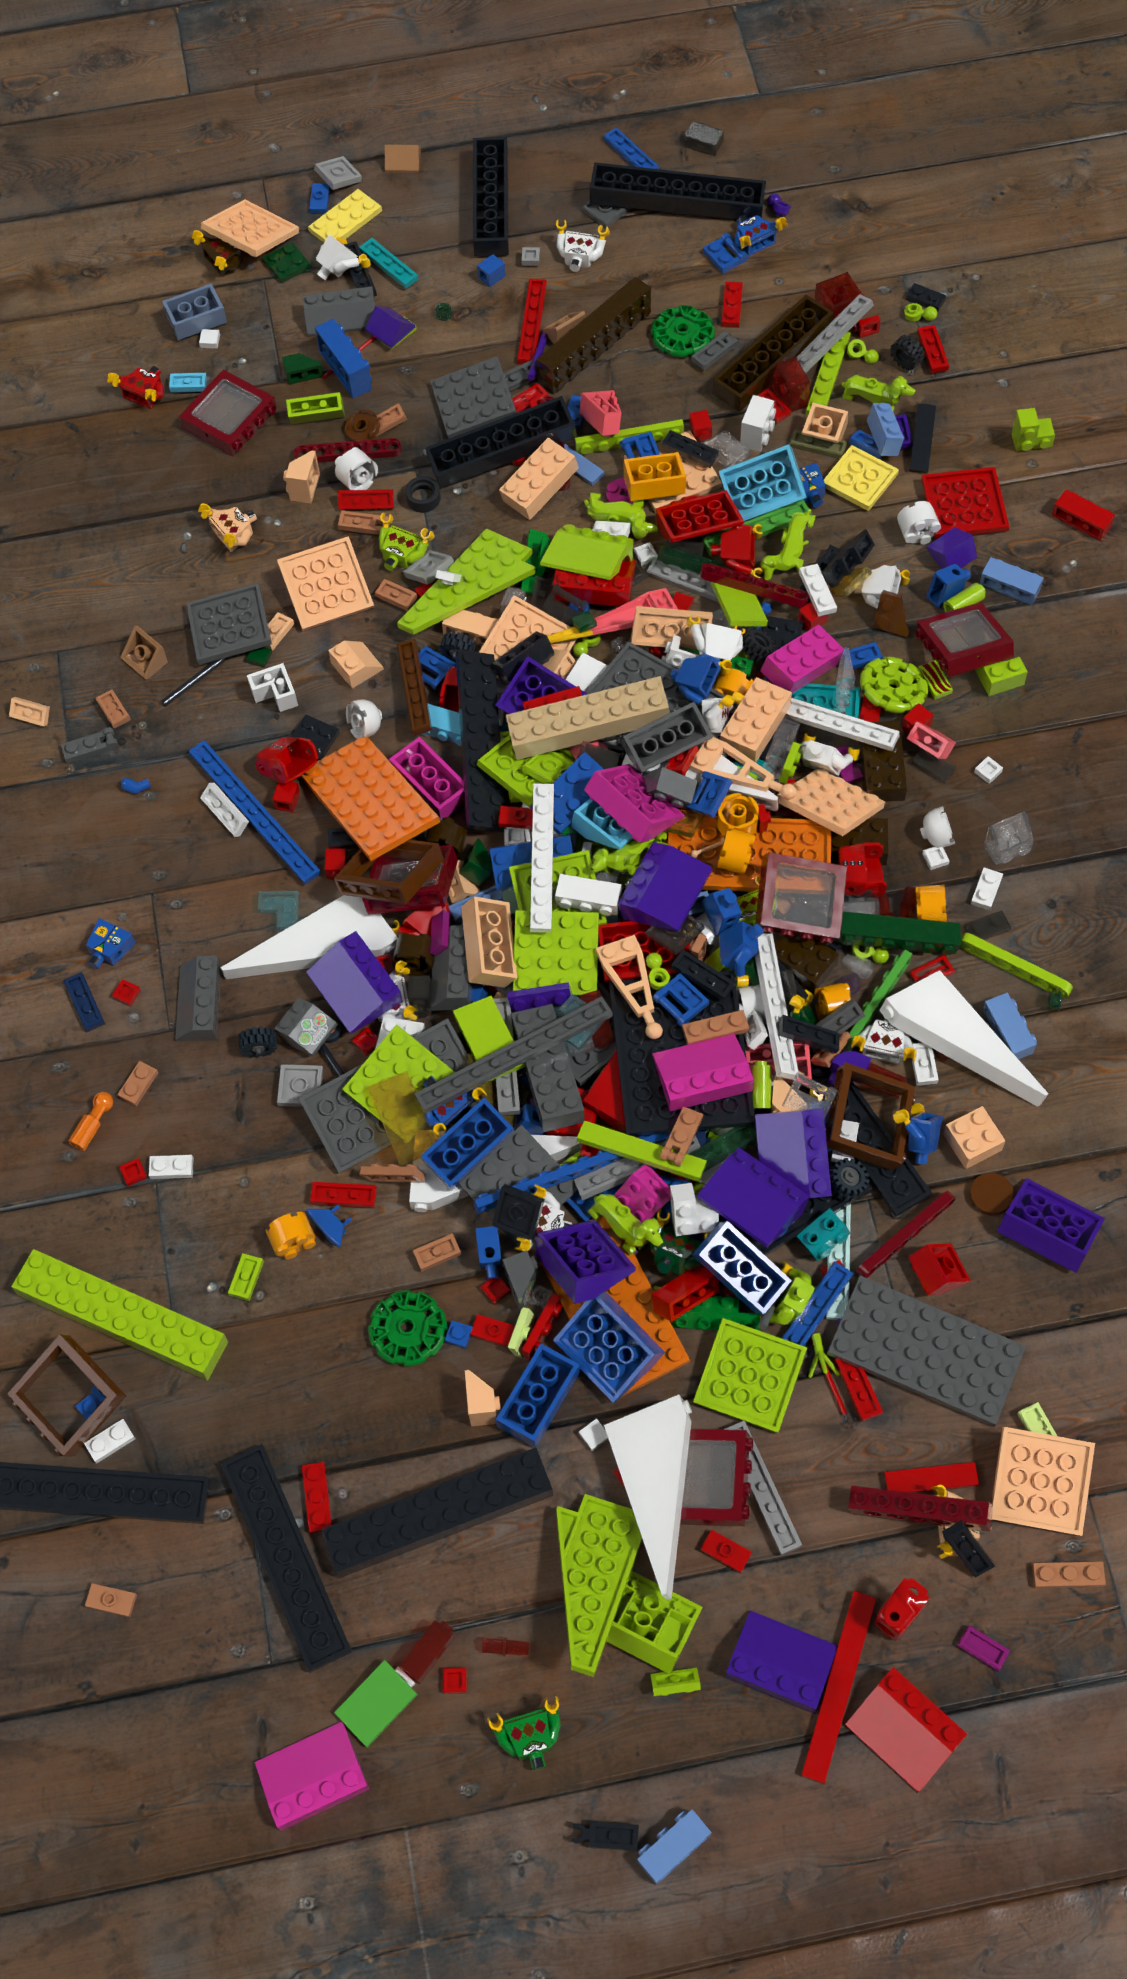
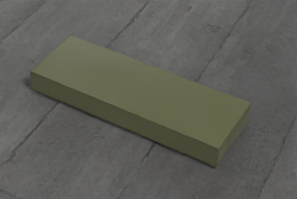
(817, 445)

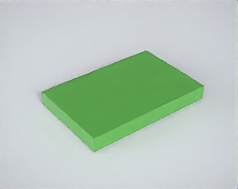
(376, 1703)

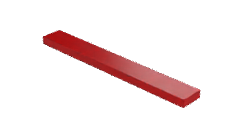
(838, 1688)

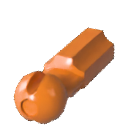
(90, 1122)

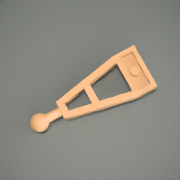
(711, 752)
(620, 952)

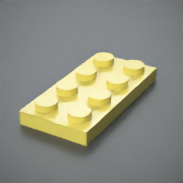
(346, 217)

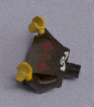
(218, 253)

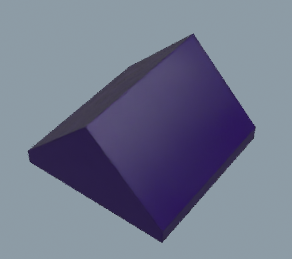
(388, 326)
(953, 548)

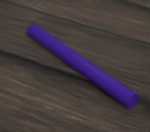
(539, 351)

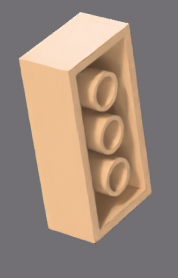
(539, 478)
(757, 718)
(489, 942)

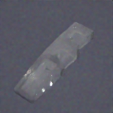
(844, 682)
(780, 748)

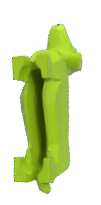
(877, 391)
(620, 512)
(792, 546)
(626, 858)
(625, 1223)

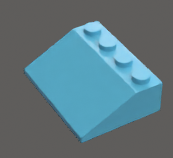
(764, 483)
(599, 826)

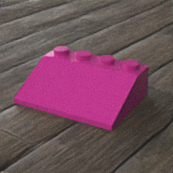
(624, 796)
(703, 1072)
(311, 1776)

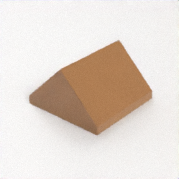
(402, 158)
(562, 326)
(143, 653)

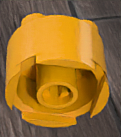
(732, 683)
(738, 813)
(736, 851)
(931, 903)
(831, 998)
(291, 1235)

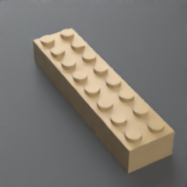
(587, 718)

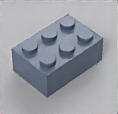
(194, 311)

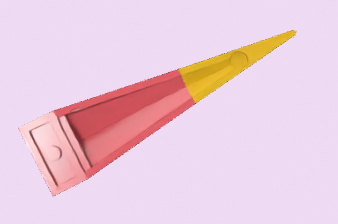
(620, 617)

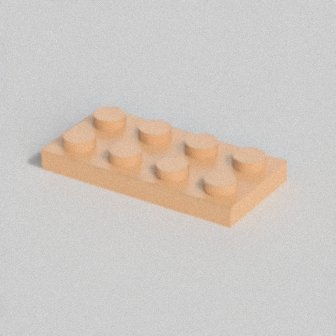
(658, 625)

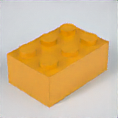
(654, 476)

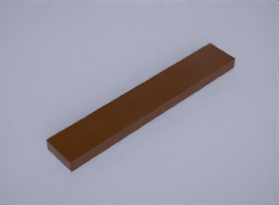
(414, 687)

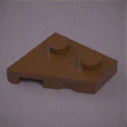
(891, 615)

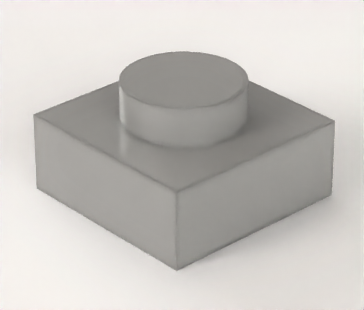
(530, 256)

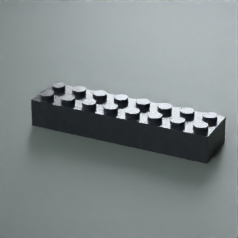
(490, 196)
(500, 442)

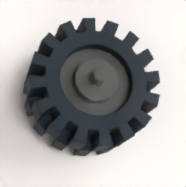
(452, 642)
(257, 1042)
(848, 1179)

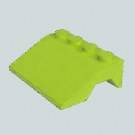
(588, 552)
(652, 1625)

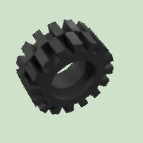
(907, 352)
(757, 644)

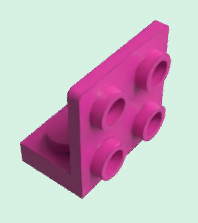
(644, 1193)

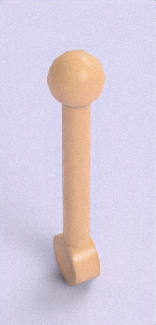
(694, 853)

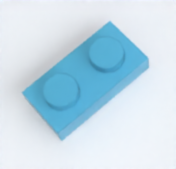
(187, 382)

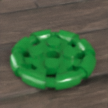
(670, 325)
(410, 1340)

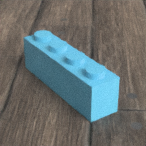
(444, 724)

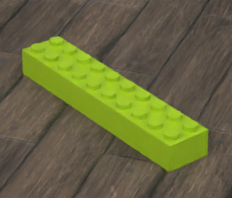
(120, 1314)

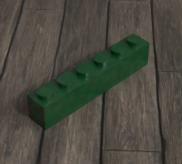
(900, 933)

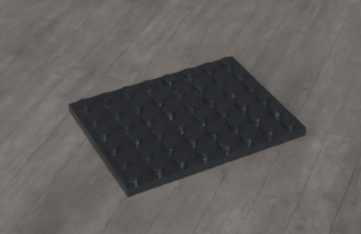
(641, 1089)

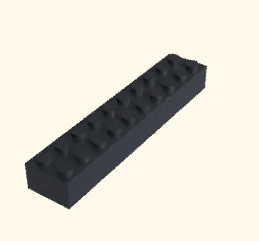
(676, 191)
(437, 1512)

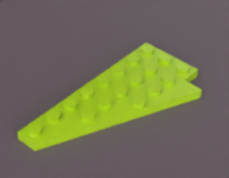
(485, 569)
(596, 1562)

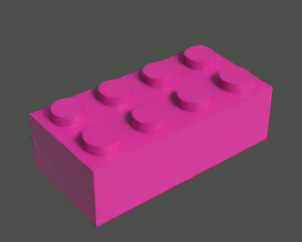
(802, 659)
(430, 777)

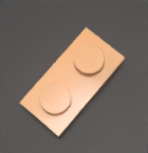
(279, 628)
(29, 711)

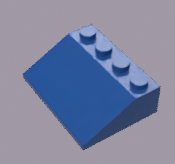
(608, 1346)

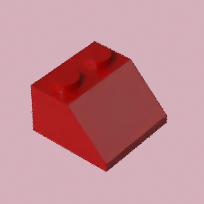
(938, 1268)

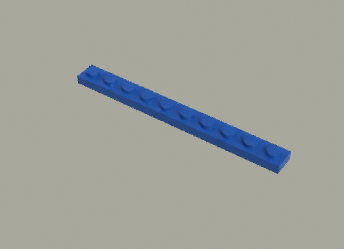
(255, 812)
(563, 1174)

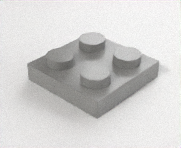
(338, 172)
(425, 569)
(296, 1082)

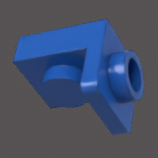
(91, 1402)

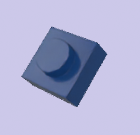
(458, 1334)

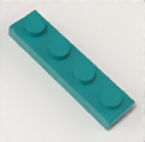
(389, 263)

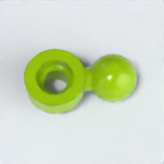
(914, 312)
(870, 356)
(582, 647)
(879, 955)
(654, 962)

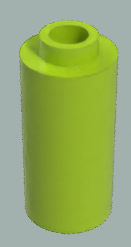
(968, 596)
(762, 1084)

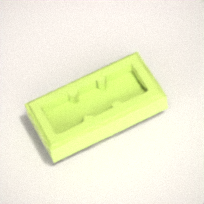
(521, 1331)
(1036, 1420)

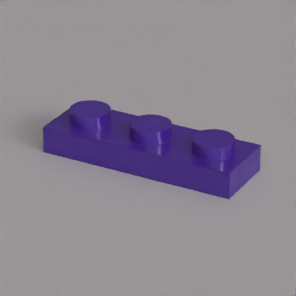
(539, 996)

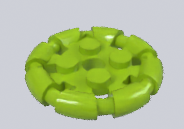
(890, 697)

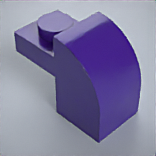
(849, 1057)

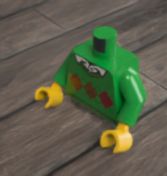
(529, 1734)

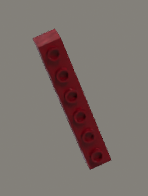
(920, 1508)

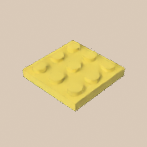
(860, 477)

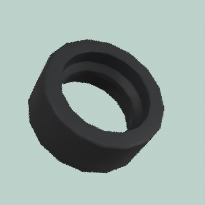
(422, 482)

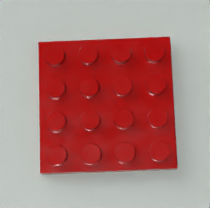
(966, 501)

